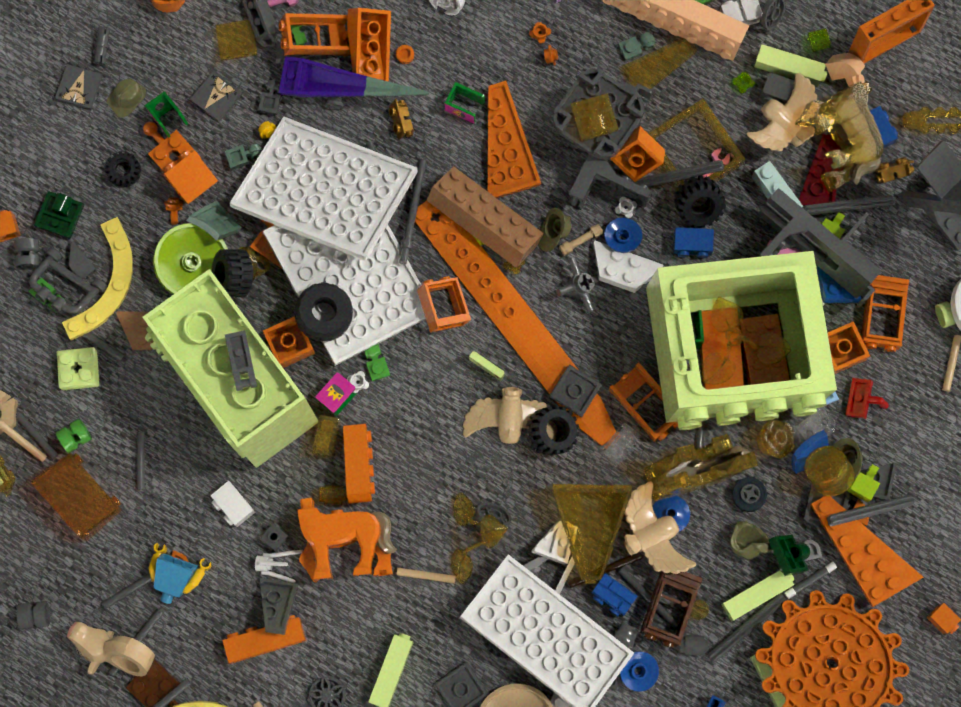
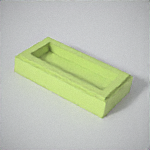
(486, 365)

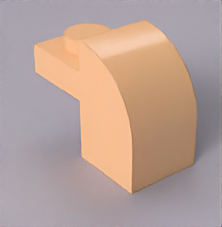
(847, 67)

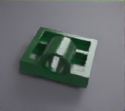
(59, 214)
(785, 551)

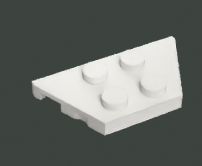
(623, 269)

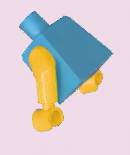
(174, 575)

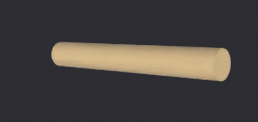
(951, 363)
(22, 441)
(426, 575)

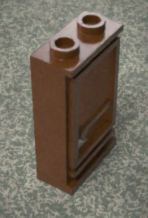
(683, 581)

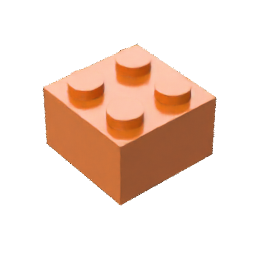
(639, 155)
(288, 342)
(846, 347)

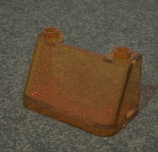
(77, 496)

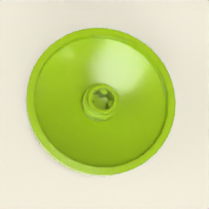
(184, 255)

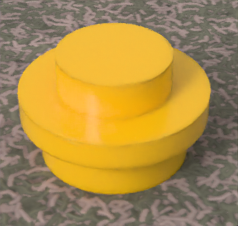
(266, 129)

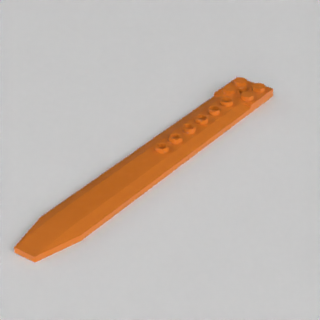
(508, 312)

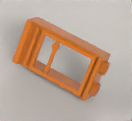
(336, 30)
(886, 286)
(627, 386)

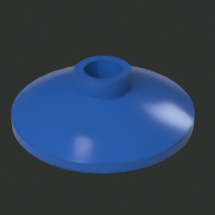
(623, 227)
(678, 505)
(647, 676)

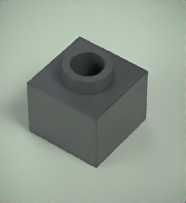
(281, 537)

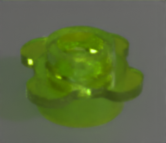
(743, 77)

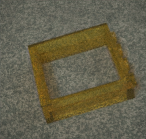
(720, 132)

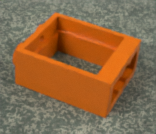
(459, 305)

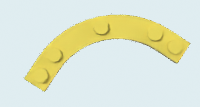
(116, 289)

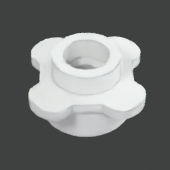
(626, 202)
(360, 376)

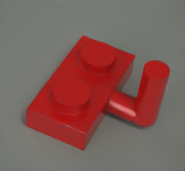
(860, 398)

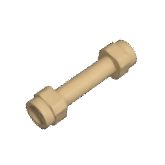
(567, 247)

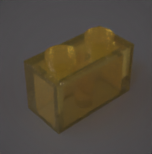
(326, 436)

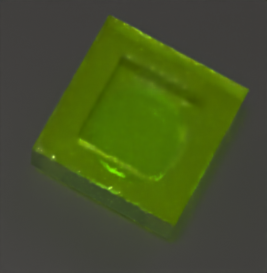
(819, 40)

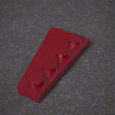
(814, 189)

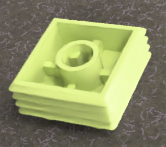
(86, 377)

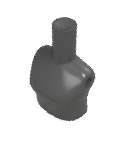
(626, 635)

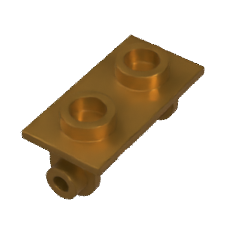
(398, 111)
(901, 167)

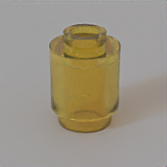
(332, 494)

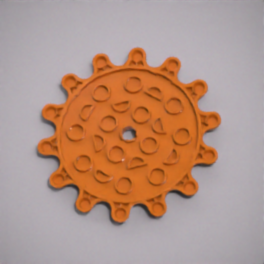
(835, 633)

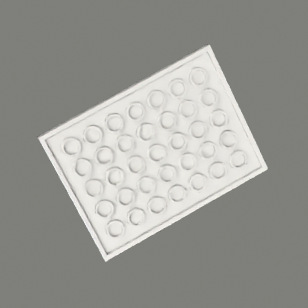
(324, 188)
(380, 288)

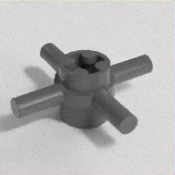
(579, 284)

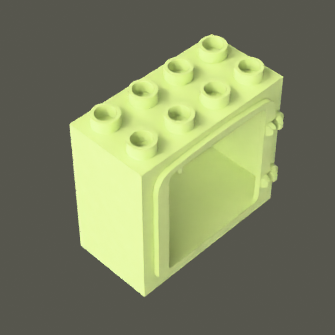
(753, 281)
(192, 337)

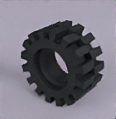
(115, 162)

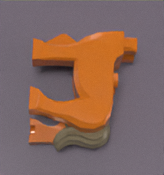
(341, 530)

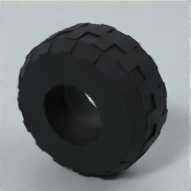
(328, 294)

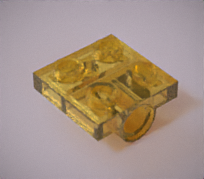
(594, 117)

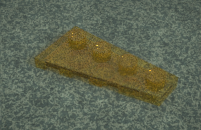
(659, 64)

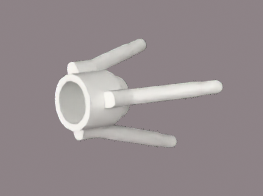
(266, 563)

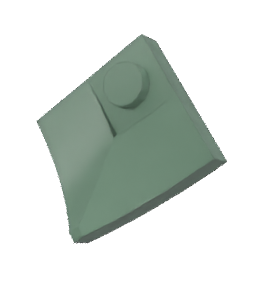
(215, 221)

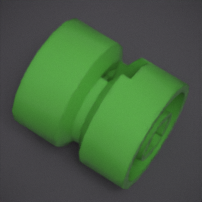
(67, 438)

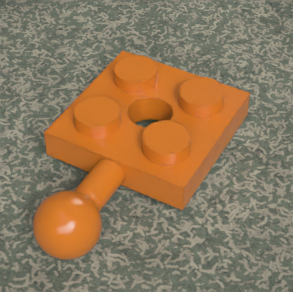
(162, 152)

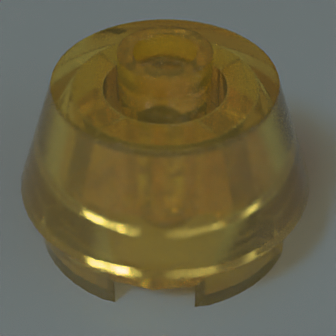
(776, 439)

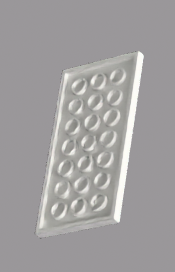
(546, 635)

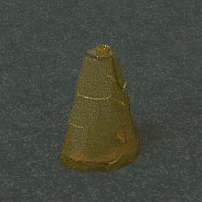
(591, 523)

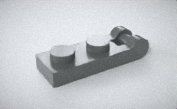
(240, 359)

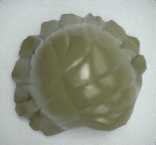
(748, 540)

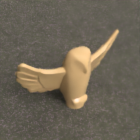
(783, 117)
(507, 414)
(653, 534)

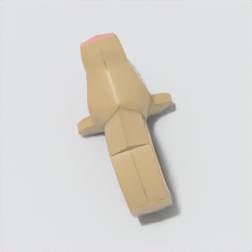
(101, 646)

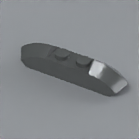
(261, 21)

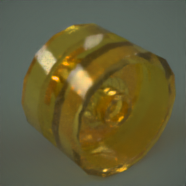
(829, 470)

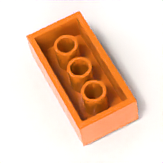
(755, 370)

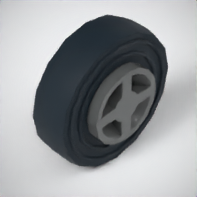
(752, 488)

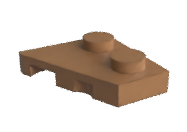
(135, 329)

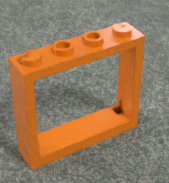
(890, 29)

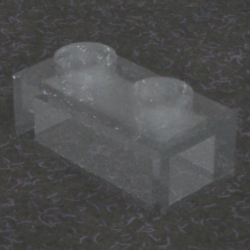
(620, 444)

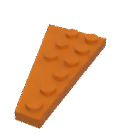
(509, 156)
(871, 562)

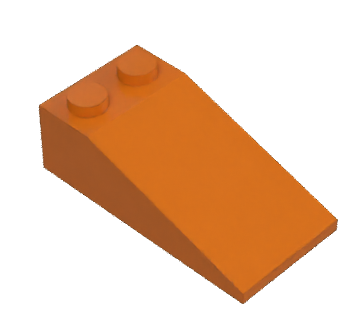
(369, 41)

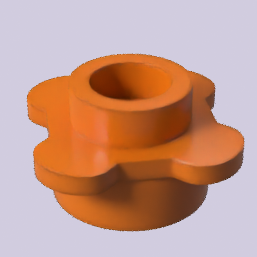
(537, 28)
(550, 55)

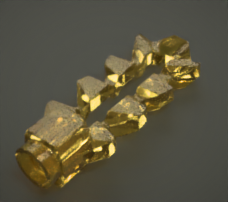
(918, 120)

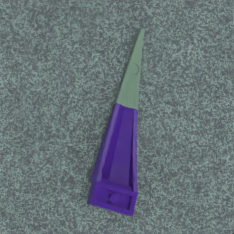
(313, 79)

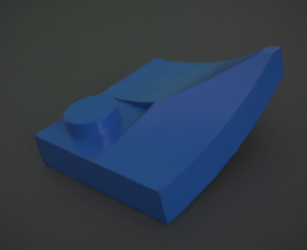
(832, 291)
(801, 454)

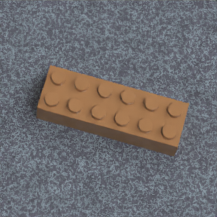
(485, 216)

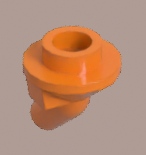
(173, 204)

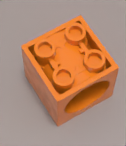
(189, 176)

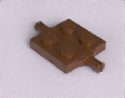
(153, 686)

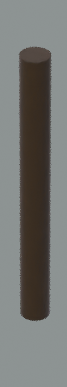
(610, 567)

